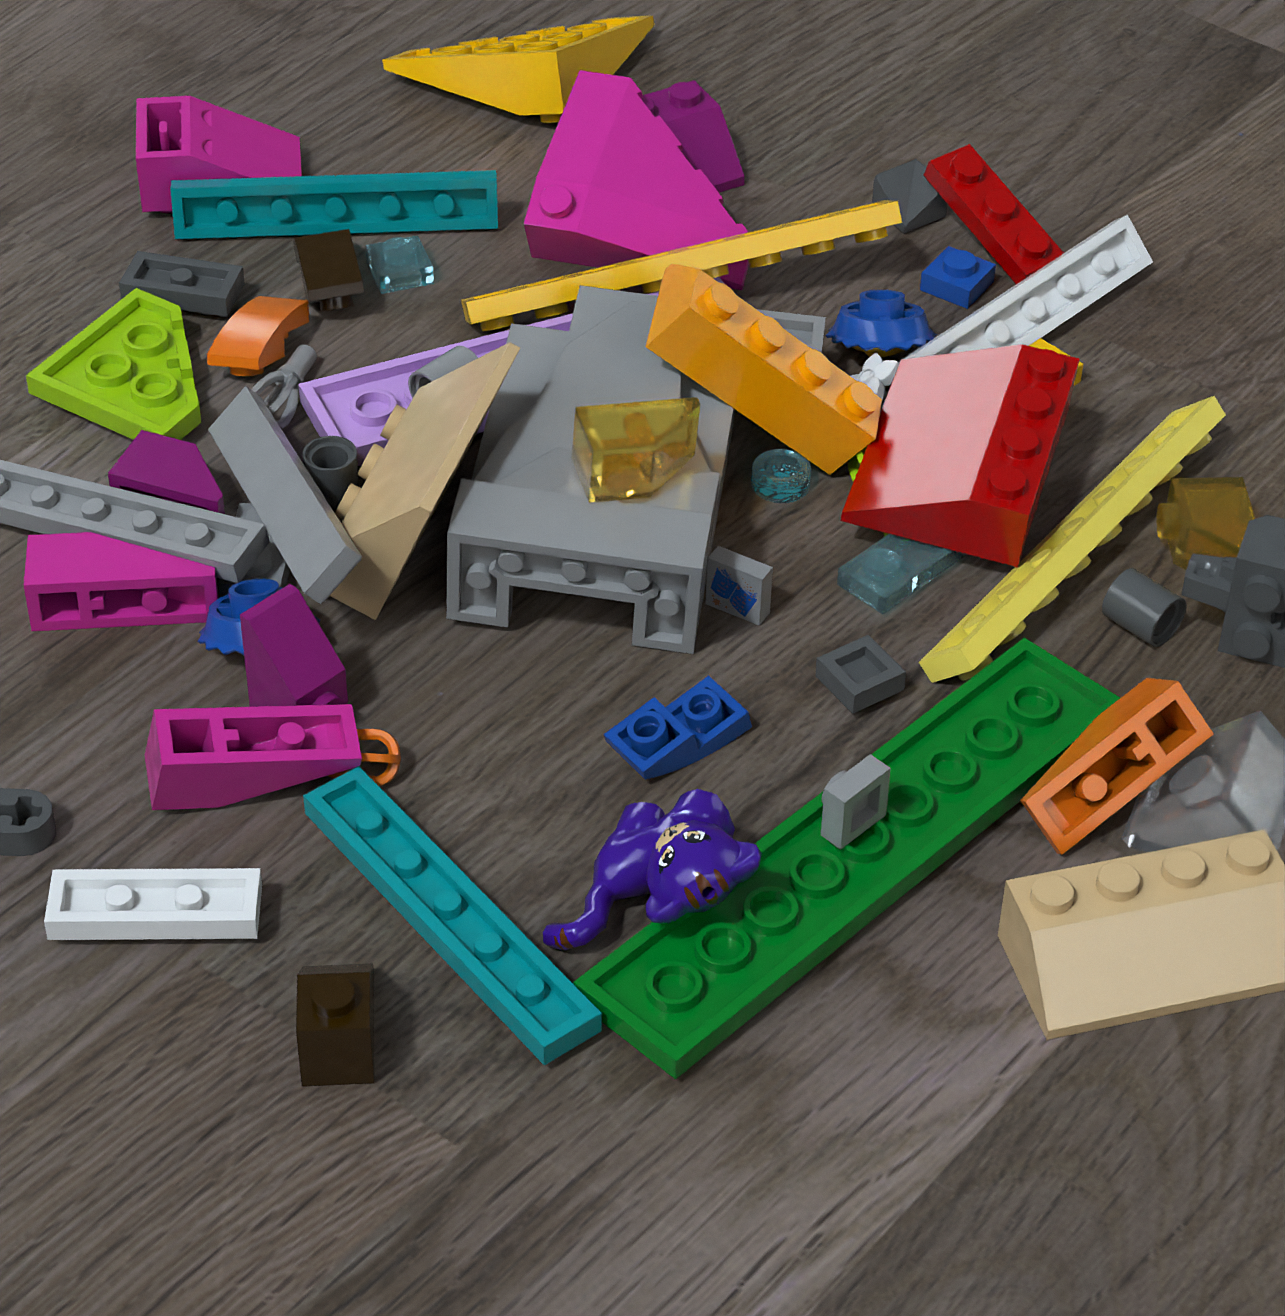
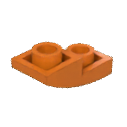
(257, 334)

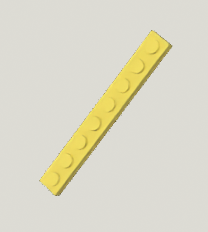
(1066, 548)

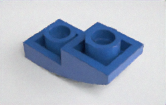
(674, 736)

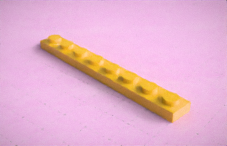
(758, 246)

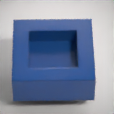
(957, 277)

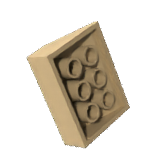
(413, 474)

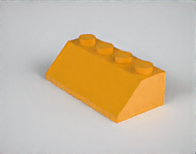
(761, 369)

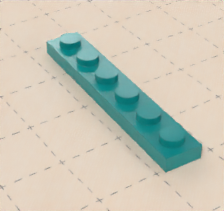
(334, 203)
(453, 916)

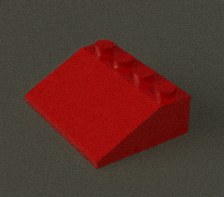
(965, 449)

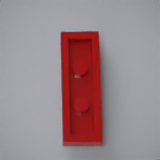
(992, 212)

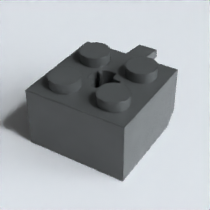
(1248, 591)

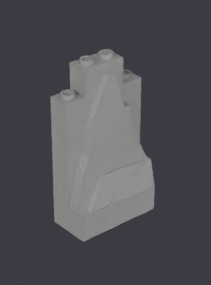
(526, 508)

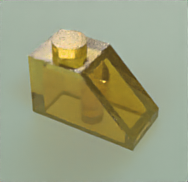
(632, 446)
(1204, 517)

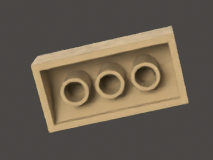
(1148, 933)

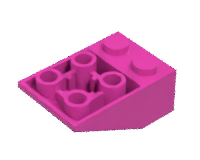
(203, 141)

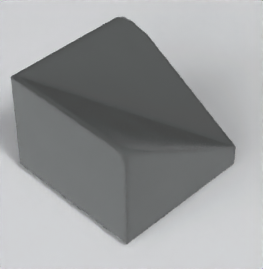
(915, 195)

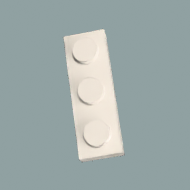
(153, 904)

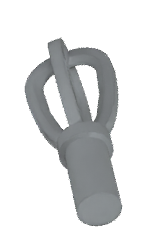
(287, 383)

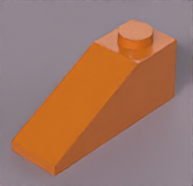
(1115, 760)

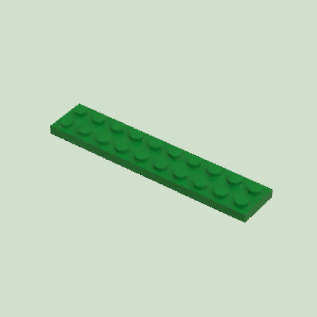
(952, 775)

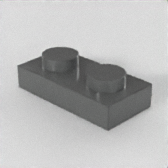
(187, 282)

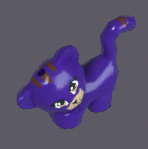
(677, 857)

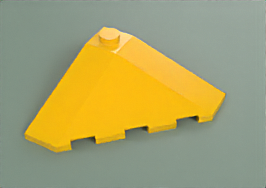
(527, 70)

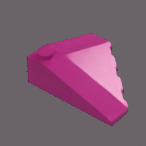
(620, 185)

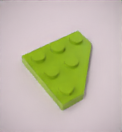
(126, 370)

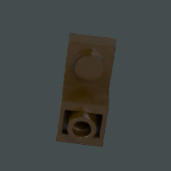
(329, 269)

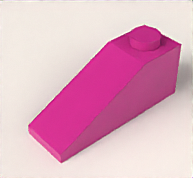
(111, 583)
(244, 752)

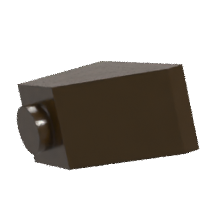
(335, 1024)

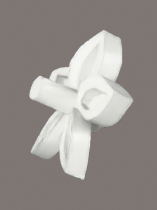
(877, 374)

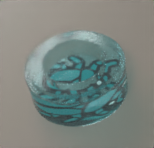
(781, 476)

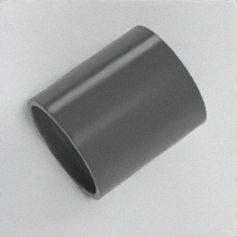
(332, 466)
(1144, 607)

